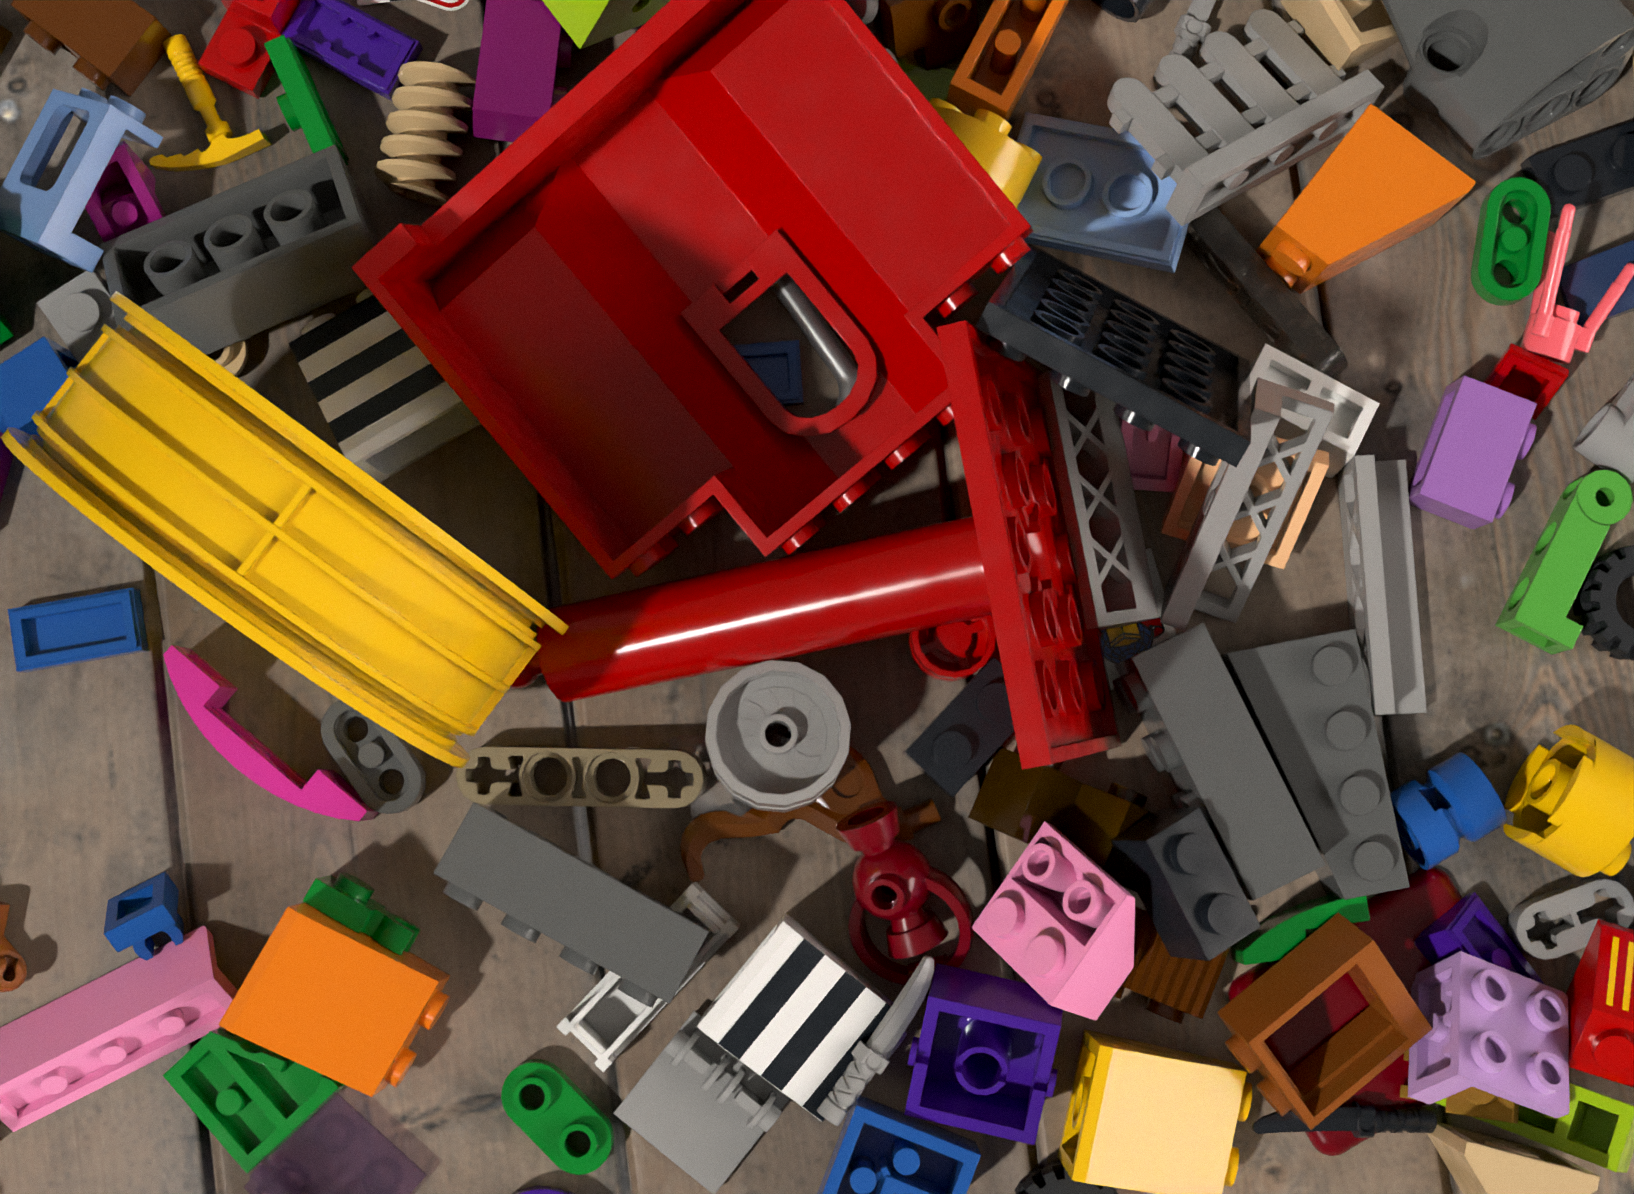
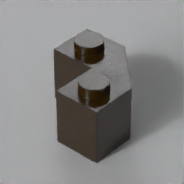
(1024, 799)

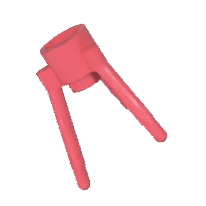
(1553, 328)

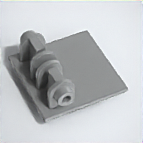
(701, 1106)

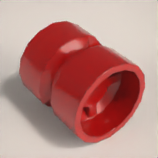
(953, 649)

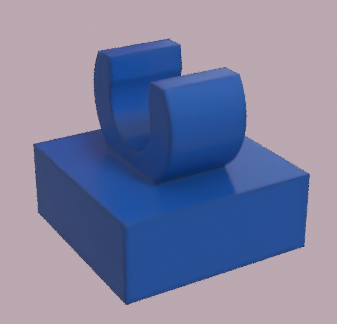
(142, 913)

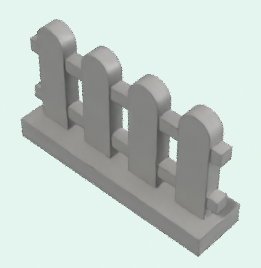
(1235, 147)

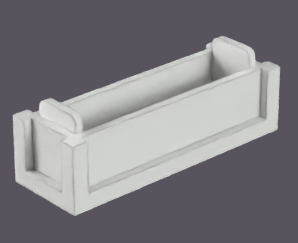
(611, 1019)

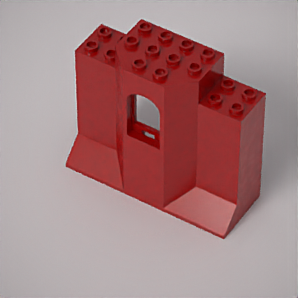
(597, 252)

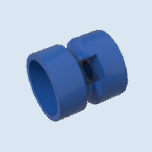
(1446, 808)

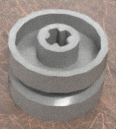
(753, 705)

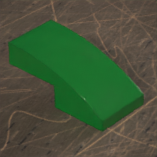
(1287, 929)

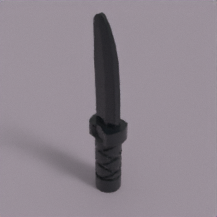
(1360, 1119)

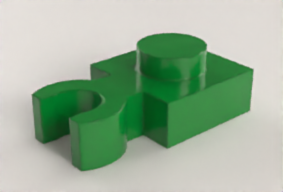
(350, 903)

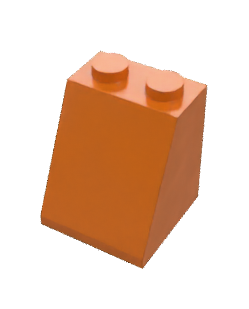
(1361, 201)
(337, 1001)

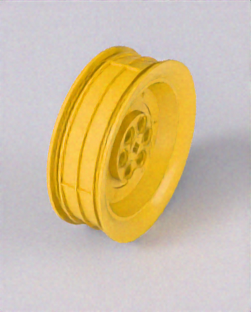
(282, 535)

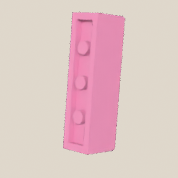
(110, 1028)

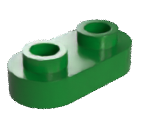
(1510, 245)
(562, 1112)

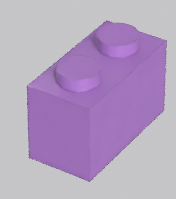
(1472, 453)

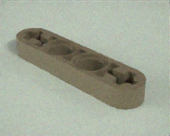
(581, 782)

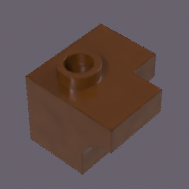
(929, 28)

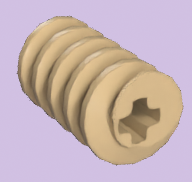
(422, 130)

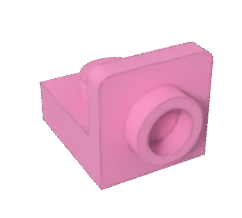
(1152, 457)

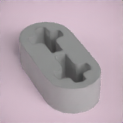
(1566, 903)

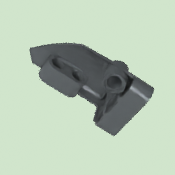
(1509, 63)

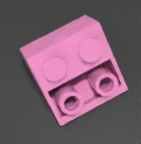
(1062, 925)

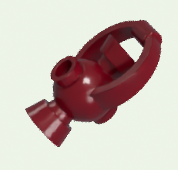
(893, 884)

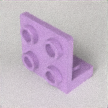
(1490, 1035)

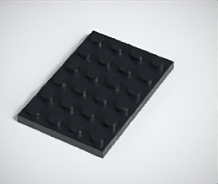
(1125, 353)

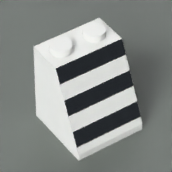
(378, 389)
(796, 1014)

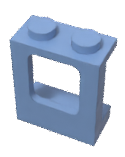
(48, 217)

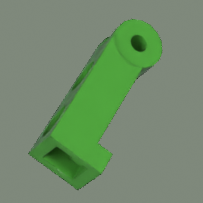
(1562, 560)

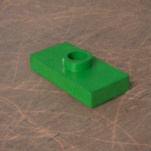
(302, 101)

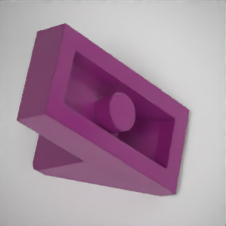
(124, 195)

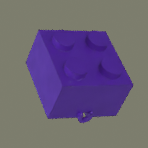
(984, 1055)

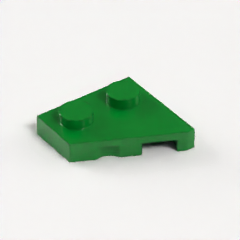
(248, 1094)

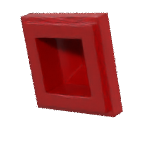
(1527, 376)

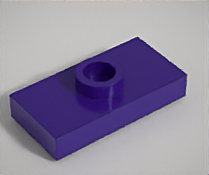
(352, 43)

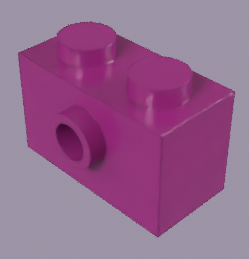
(518, 68)

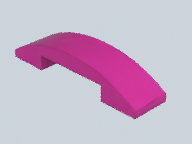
(203, 696)

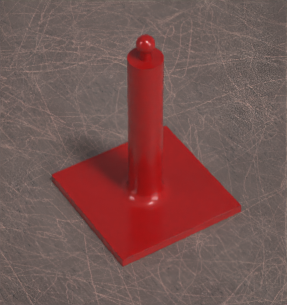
(998, 563)

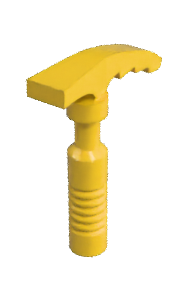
(223, 147)

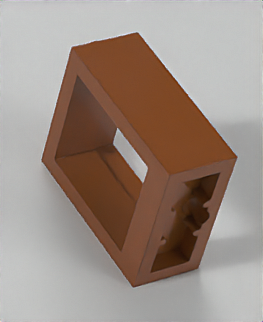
(1354, 1052)

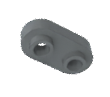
(370, 760)

